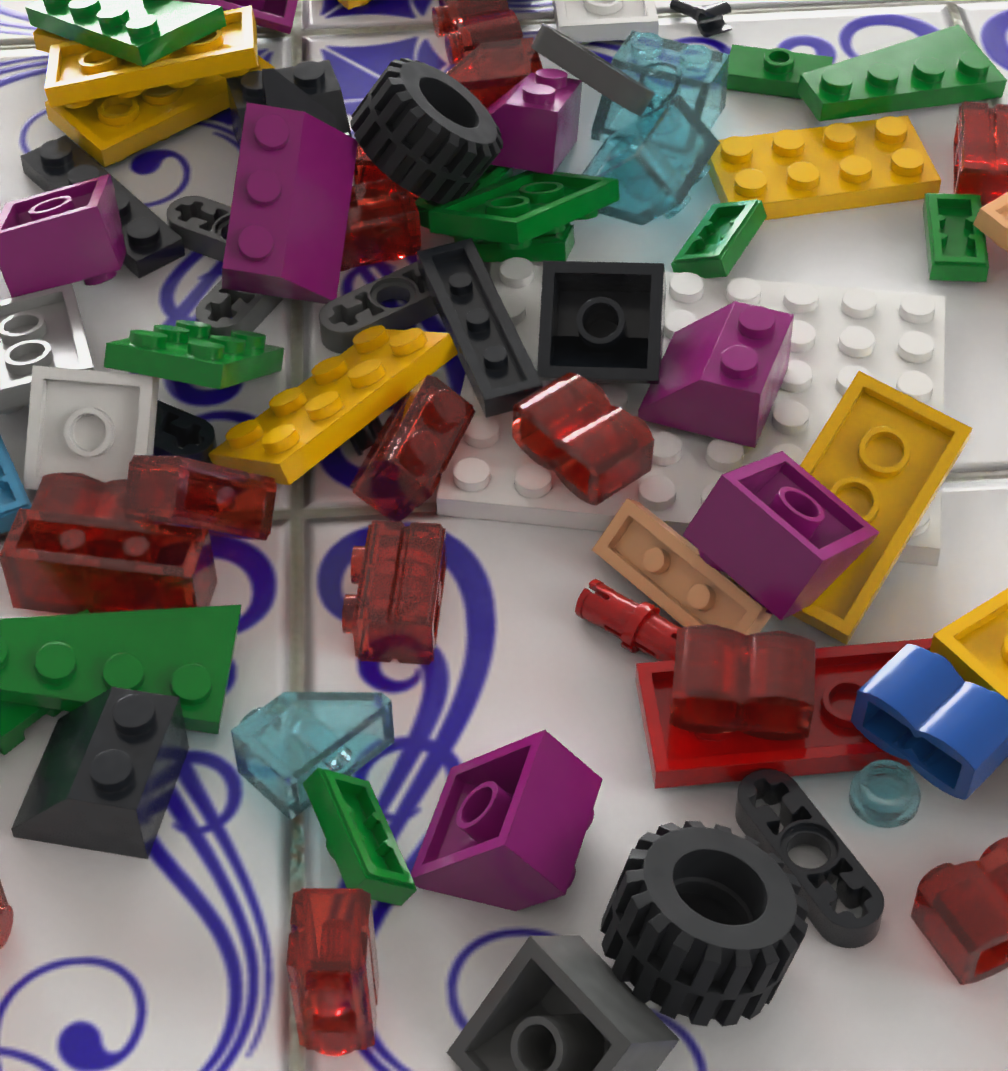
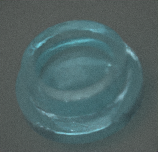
(885, 794)

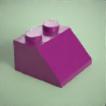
(538, 121)
(62, 237)
(722, 374)
(778, 533)
(509, 825)

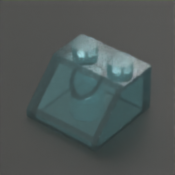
(667, 70)
(655, 162)

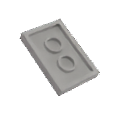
(38, 331)

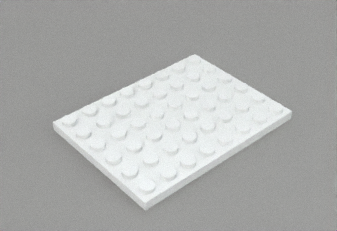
(833, 337)

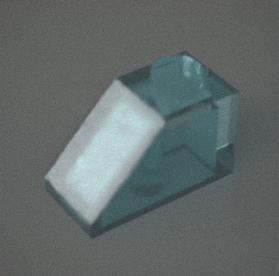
(308, 731)

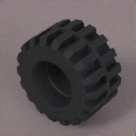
(426, 131)
(703, 923)

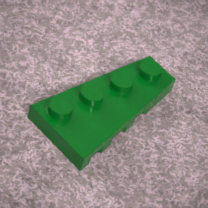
(128, 28)
(904, 76)
(159, 651)

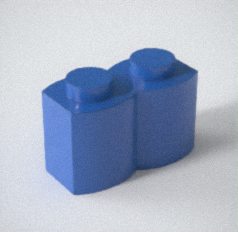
(934, 720)

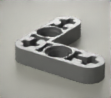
(204, 230)

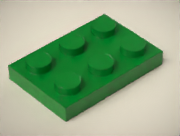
(524, 208)
(194, 355)

